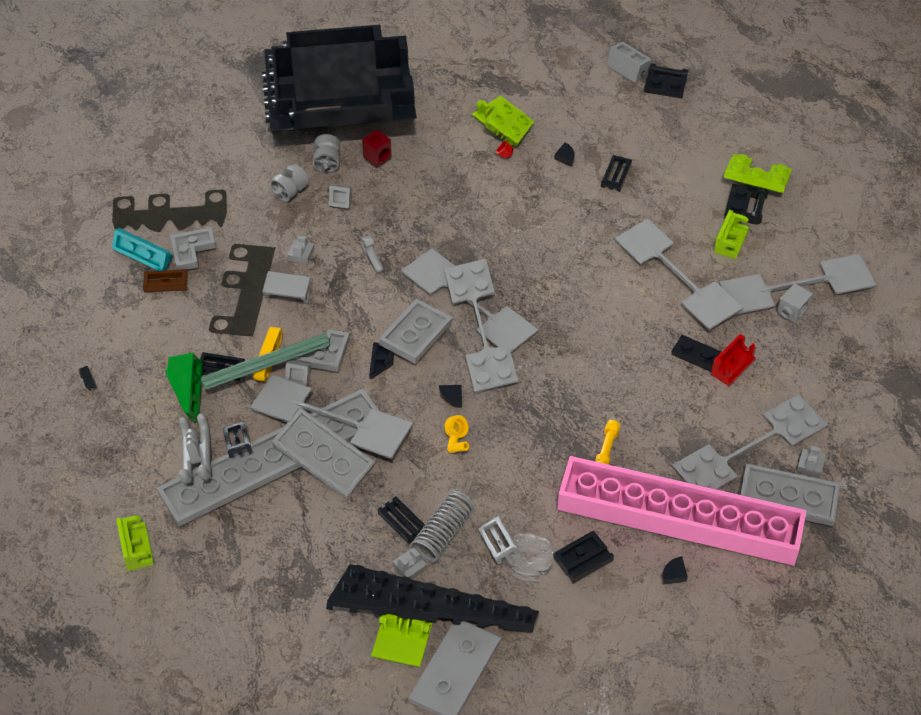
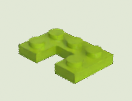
(740, 170)

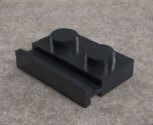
(583, 556)

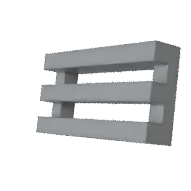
(505, 552)

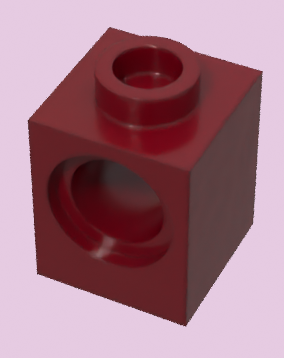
(377, 148)

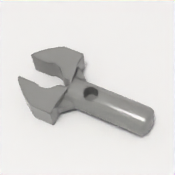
(368, 248)

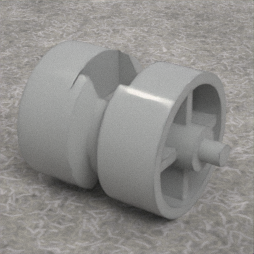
(326, 153)
(291, 181)

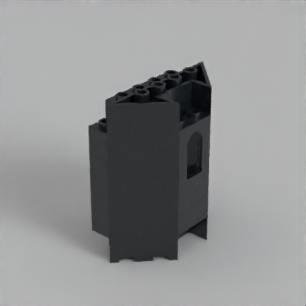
(337, 68)

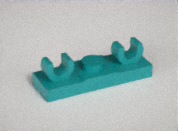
(141, 250)

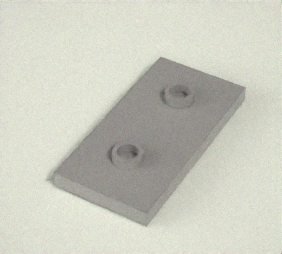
(323, 453)
(793, 490)
(454, 669)

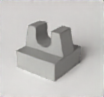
(340, 195)
(301, 250)
(298, 372)
(811, 462)
(410, 564)

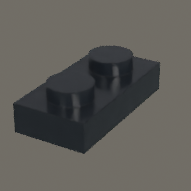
(695, 352)

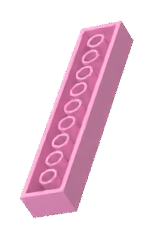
(682, 510)

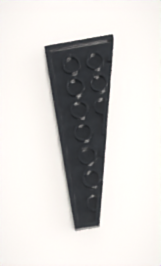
(418, 600)

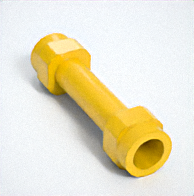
(611, 431)

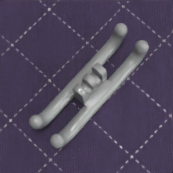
(193, 451)

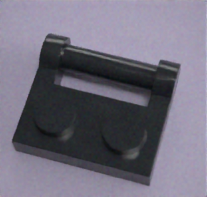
(666, 85)
(739, 202)

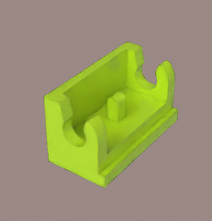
(731, 235)
(134, 542)

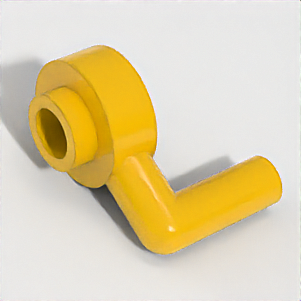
(461, 429)

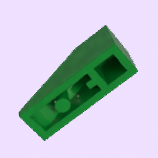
(185, 378)

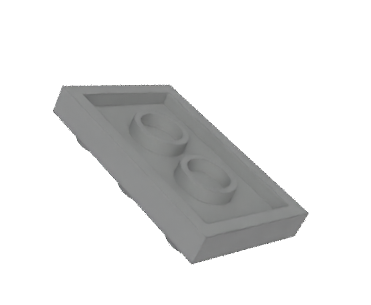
(415, 331)

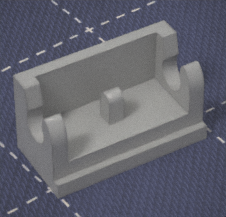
(628, 61)
(288, 286)

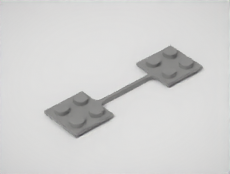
(842, 273)
(709, 304)
(499, 329)
(492, 365)
(791, 419)
(377, 433)

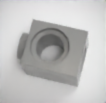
(795, 303)

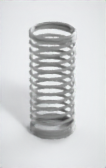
(457, 509)

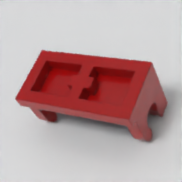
(733, 360)

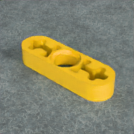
(271, 343)

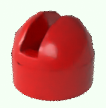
(504, 150)

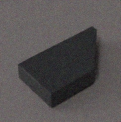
(380, 360)

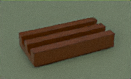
(163, 282)

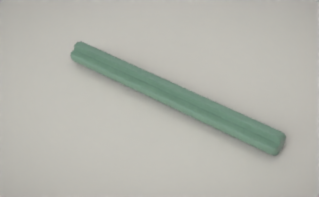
(265, 361)

